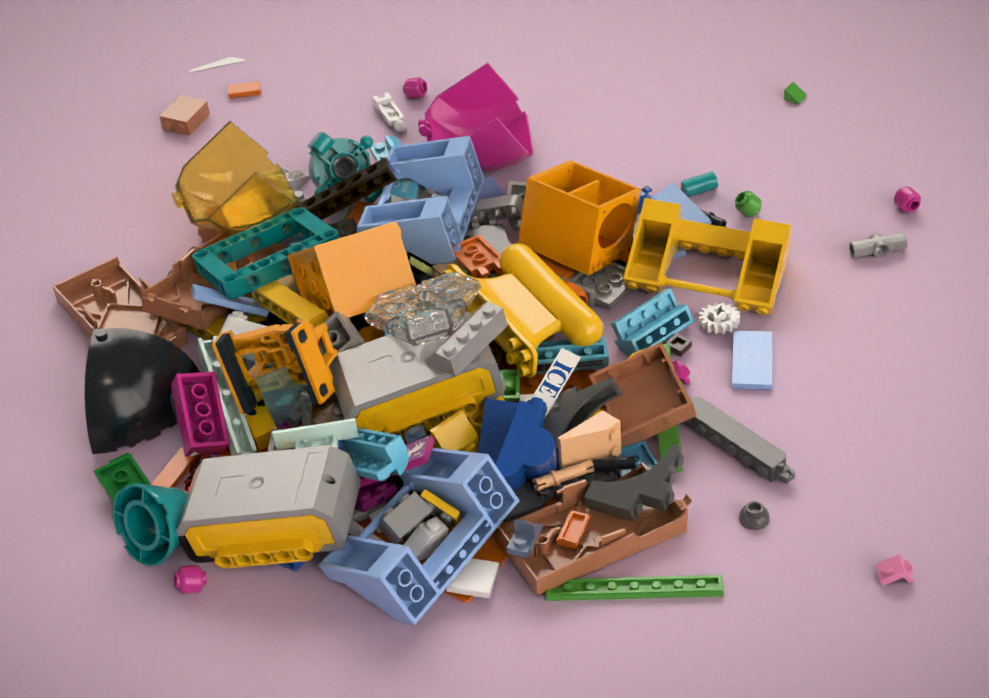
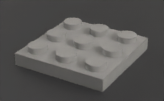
(607, 284)

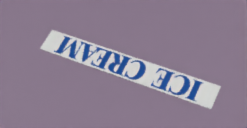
(556, 377)

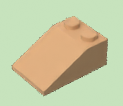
(592, 439)

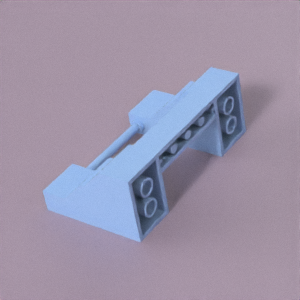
(433, 223)
(390, 572)

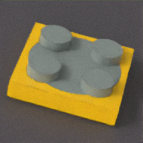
(444, 511)

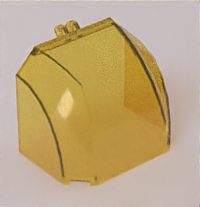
(232, 184)

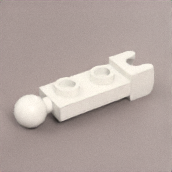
(390, 112)

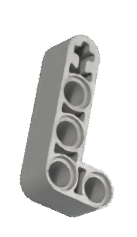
(504, 207)

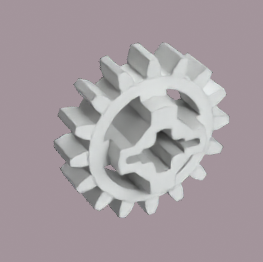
(719, 318)

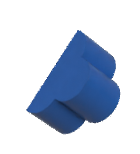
(527, 449)

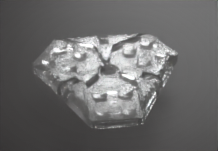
(424, 310)

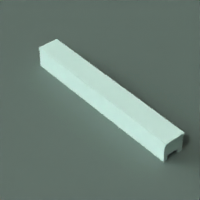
(236, 424)

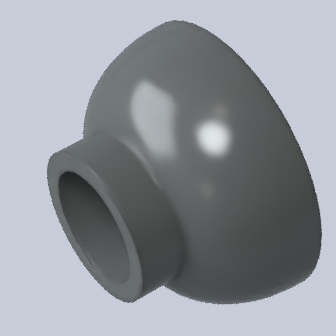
(754, 516)

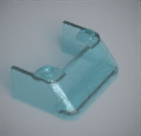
(277, 390)

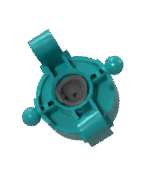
(337, 160)

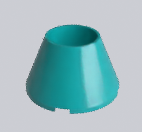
(149, 521)

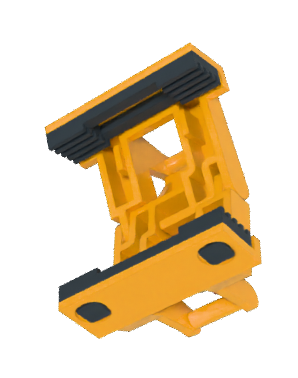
(278, 347)

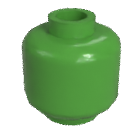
(748, 203)

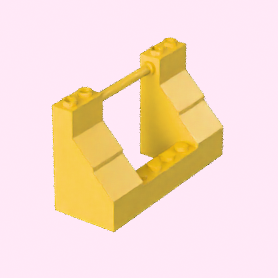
(663, 230)

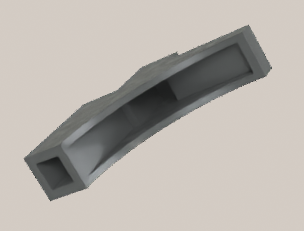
(579, 405)
(628, 496)

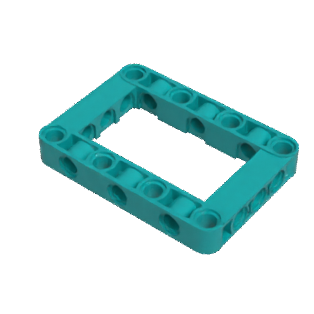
(269, 269)

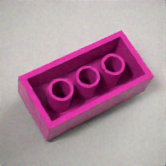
(200, 413)

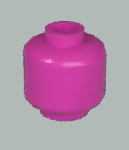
(415, 88)
(907, 199)
(189, 579)

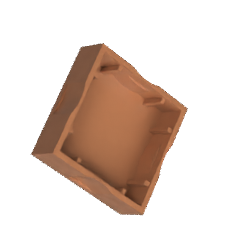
(650, 397)

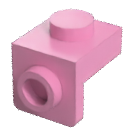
(894, 569)

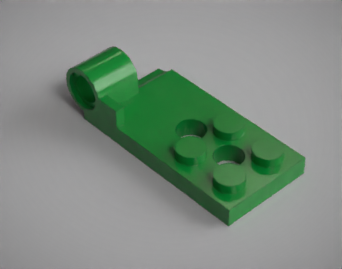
(119, 474)

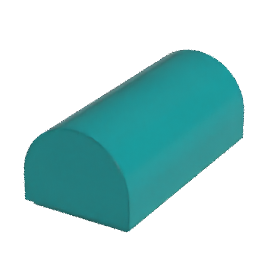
(699, 184)

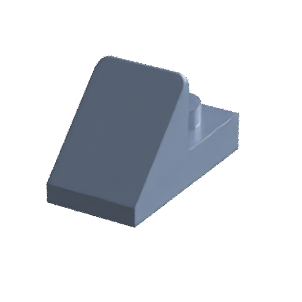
(523, 538)

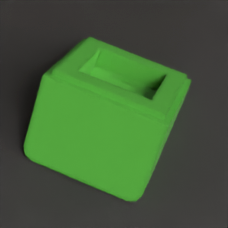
(794, 93)

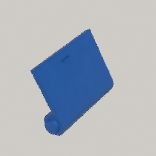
(497, 421)

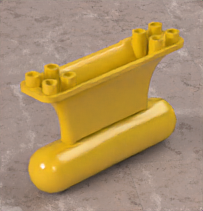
(535, 307)

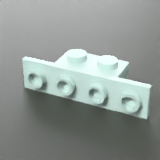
(316, 435)

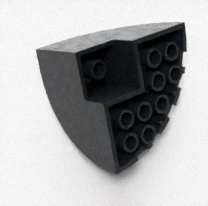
(130, 387)

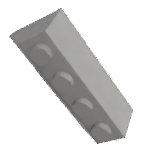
(469, 339)

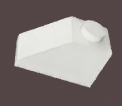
(427, 538)

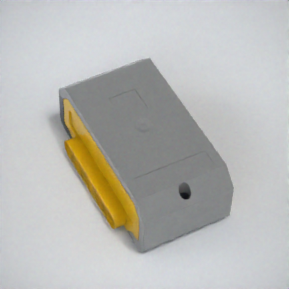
(394, 389)
(269, 507)

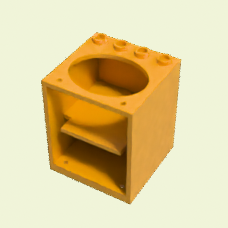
(568, 211)
(352, 270)

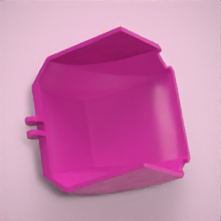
(486, 112)

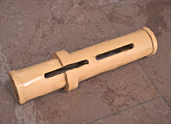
(554, 477)

